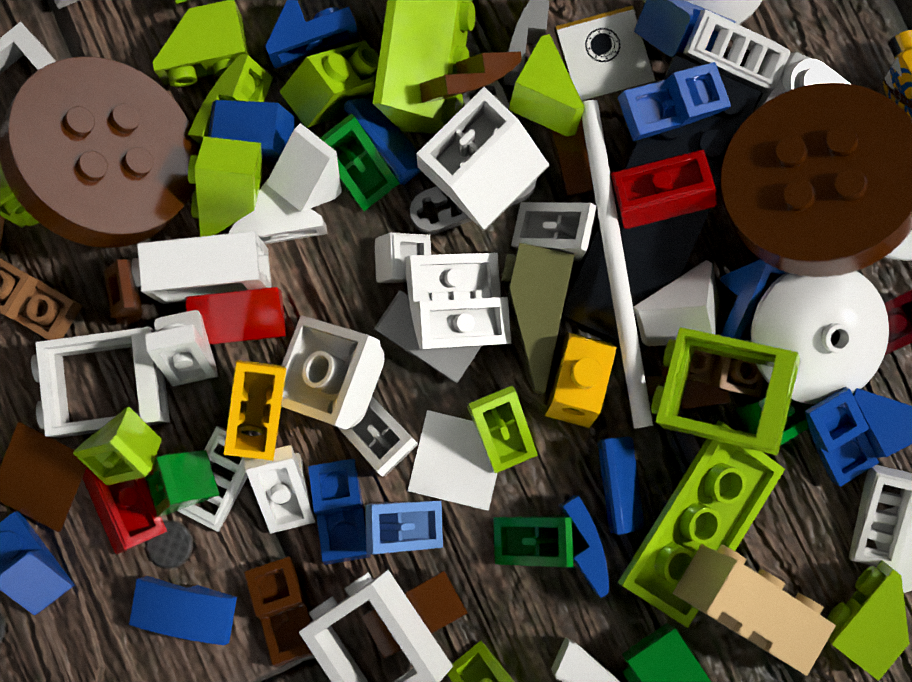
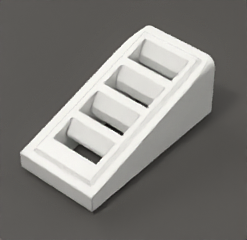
(763, 63)
(232, 487)
(868, 512)
(576, 665)

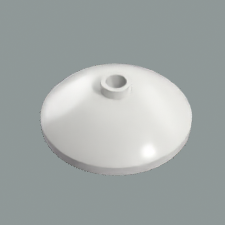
(803, 314)

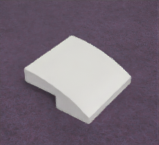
(457, 300)

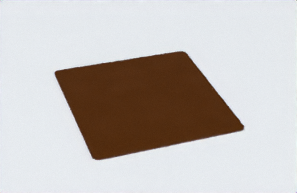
(39, 477)

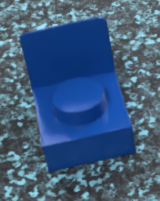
(670, 24)
(296, 39)
(749, 285)
(27, 566)

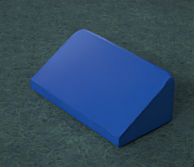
(386, 137)
(620, 485)

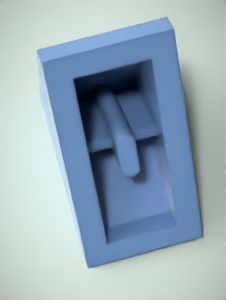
(403, 526)

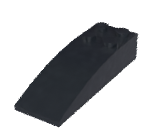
(657, 250)

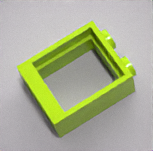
(678, 359)

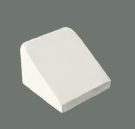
(391, 251)

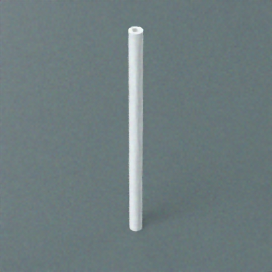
(616, 265)

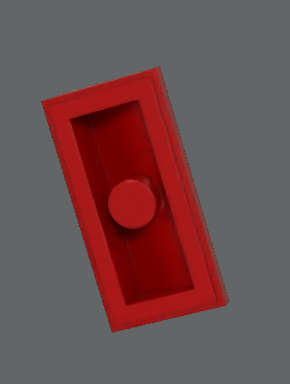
(664, 189)
(241, 315)
(124, 511)

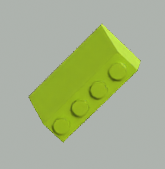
(418, 45)

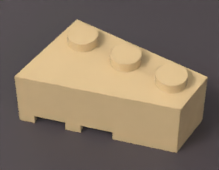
(755, 606)

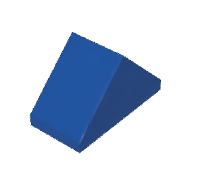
(253, 122)
(887, 422)

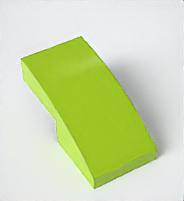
(240, 82)

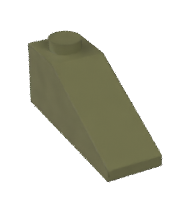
(537, 301)

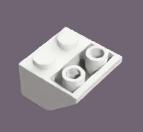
(482, 159)

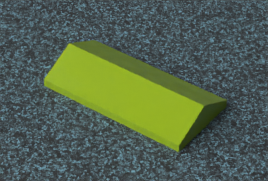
(708, 508)

